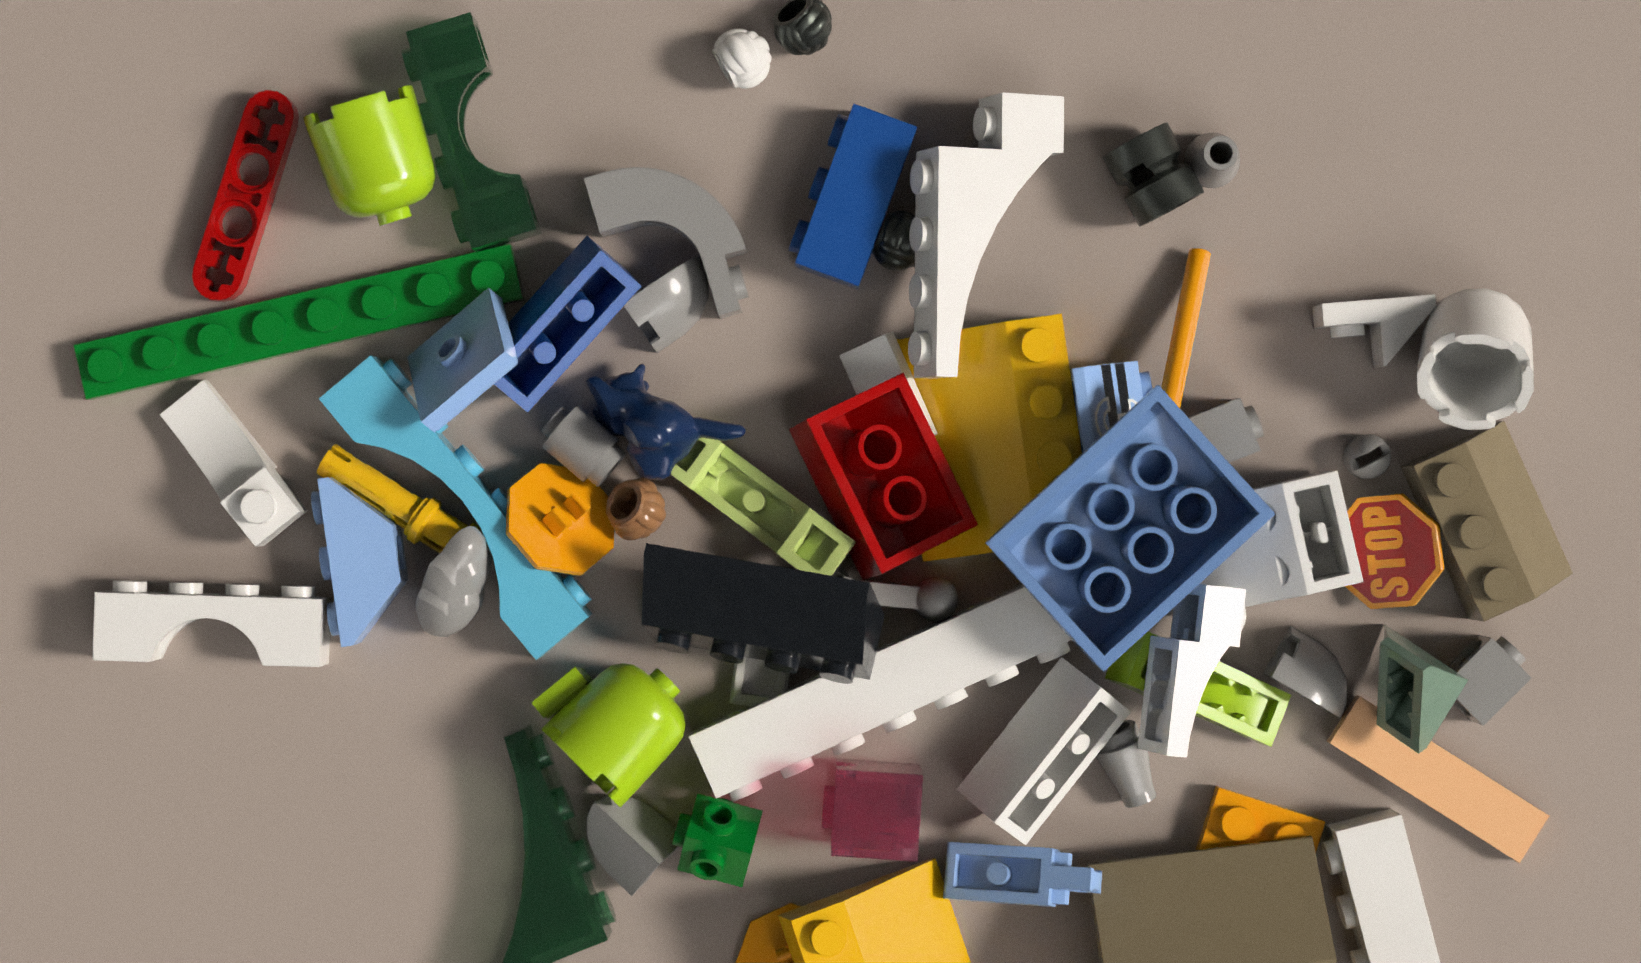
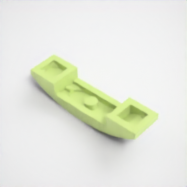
(763, 507)

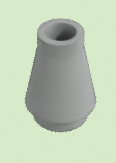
(1206, 170)
(1128, 766)

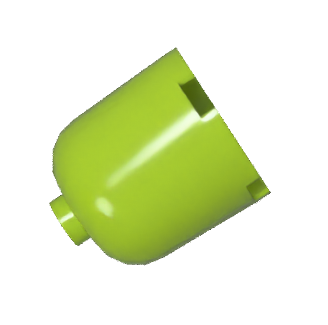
(374, 155)
(620, 728)

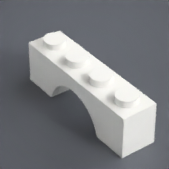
(141, 623)

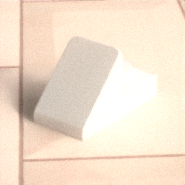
(1390, 321)

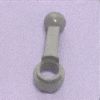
(933, 598)

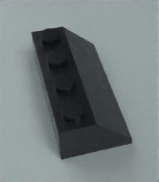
(760, 613)

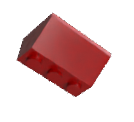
(883, 476)

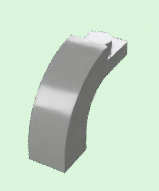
(656, 197)

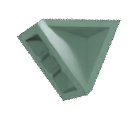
(1413, 691)

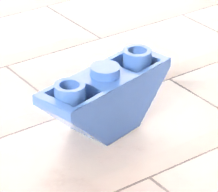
(360, 559)

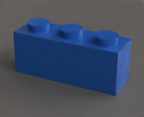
(852, 195)
(564, 320)

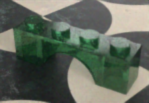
(451, 66)

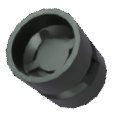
(1149, 194)

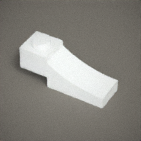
(233, 464)
(1182, 664)

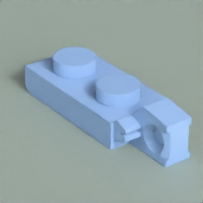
(1015, 875)

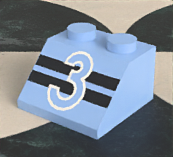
(1105, 395)

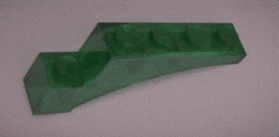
(558, 899)

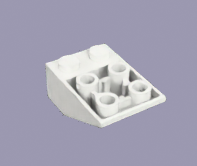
(1300, 548)

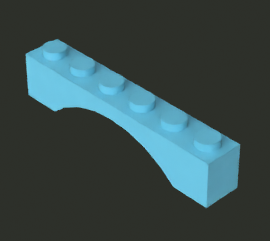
(381, 413)

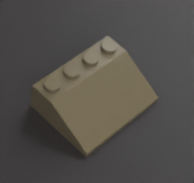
(1215, 906)

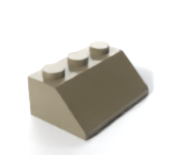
(1489, 522)

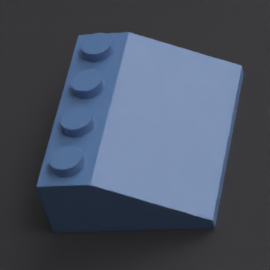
(1130, 528)

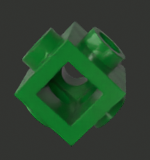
(717, 839)

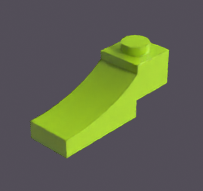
(1228, 700)

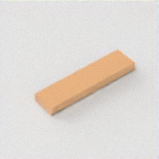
(1440, 782)

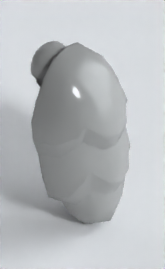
(454, 584)

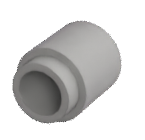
(582, 445)

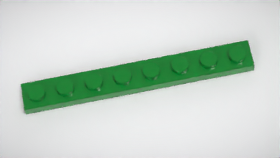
(295, 322)

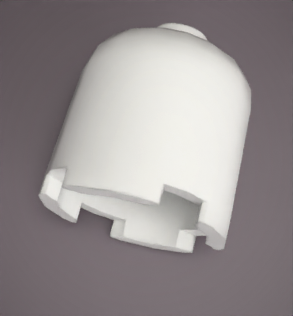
(1476, 359)

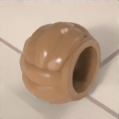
(635, 509)

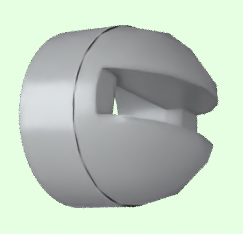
(1363, 445)

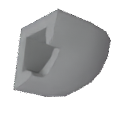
(671, 304)
(1309, 671)
(629, 840)

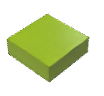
(562, 692)

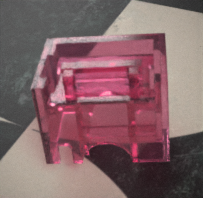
(874, 809)

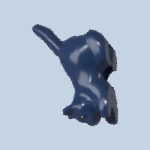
(656, 428)

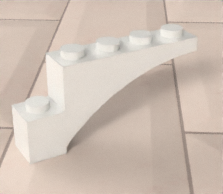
(957, 209)

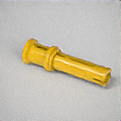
(420, 518)

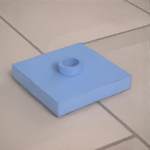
(462, 360)

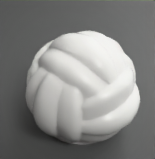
(743, 57)

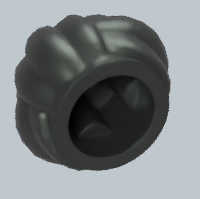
(802, 26)
(893, 243)

